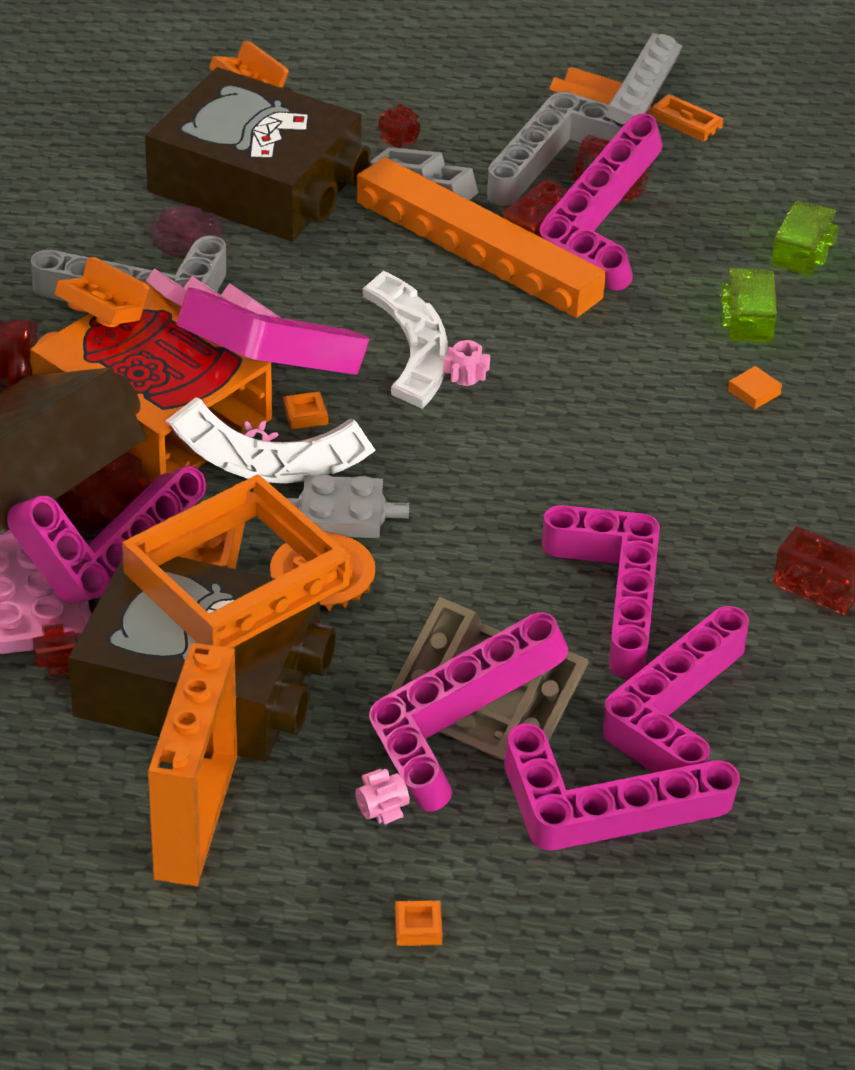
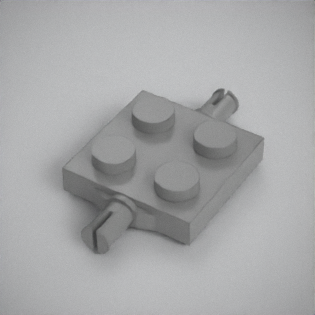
(347, 505)

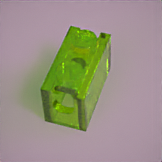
(804, 238)
(750, 305)

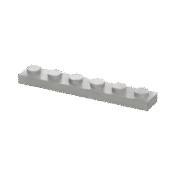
(644, 78)

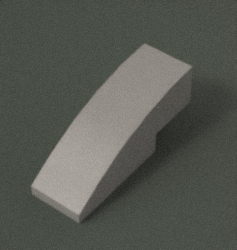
(432, 166)

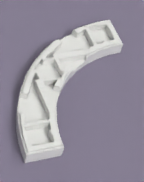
(424, 333)
(271, 460)

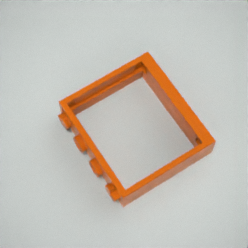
(266, 606)
(191, 795)

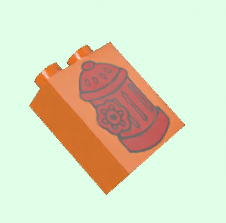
(167, 372)

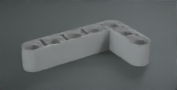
(538, 142)
(204, 261)

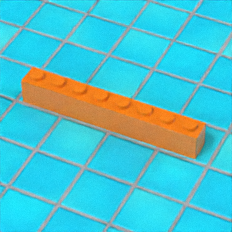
(481, 237)

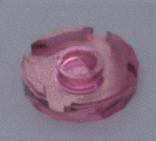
(178, 241)

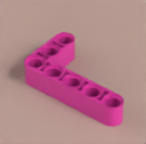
(597, 192)
(271, 337)
(620, 539)
(80, 561)
(454, 692)
(639, 710)
(609, 800)

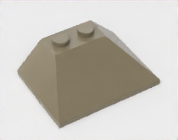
(539, 702)

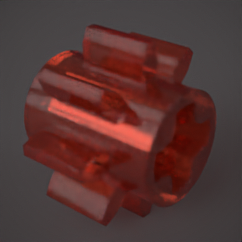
(399, 126)
(54, 648)

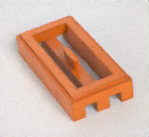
(688, 118)

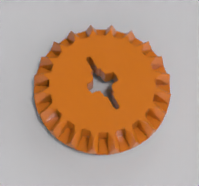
(361, 569)

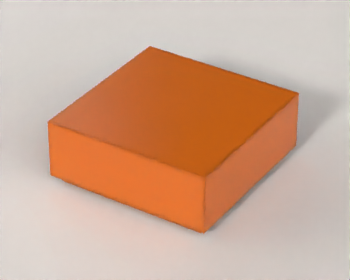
(755, 387)
(305, 410)
(418, 923)

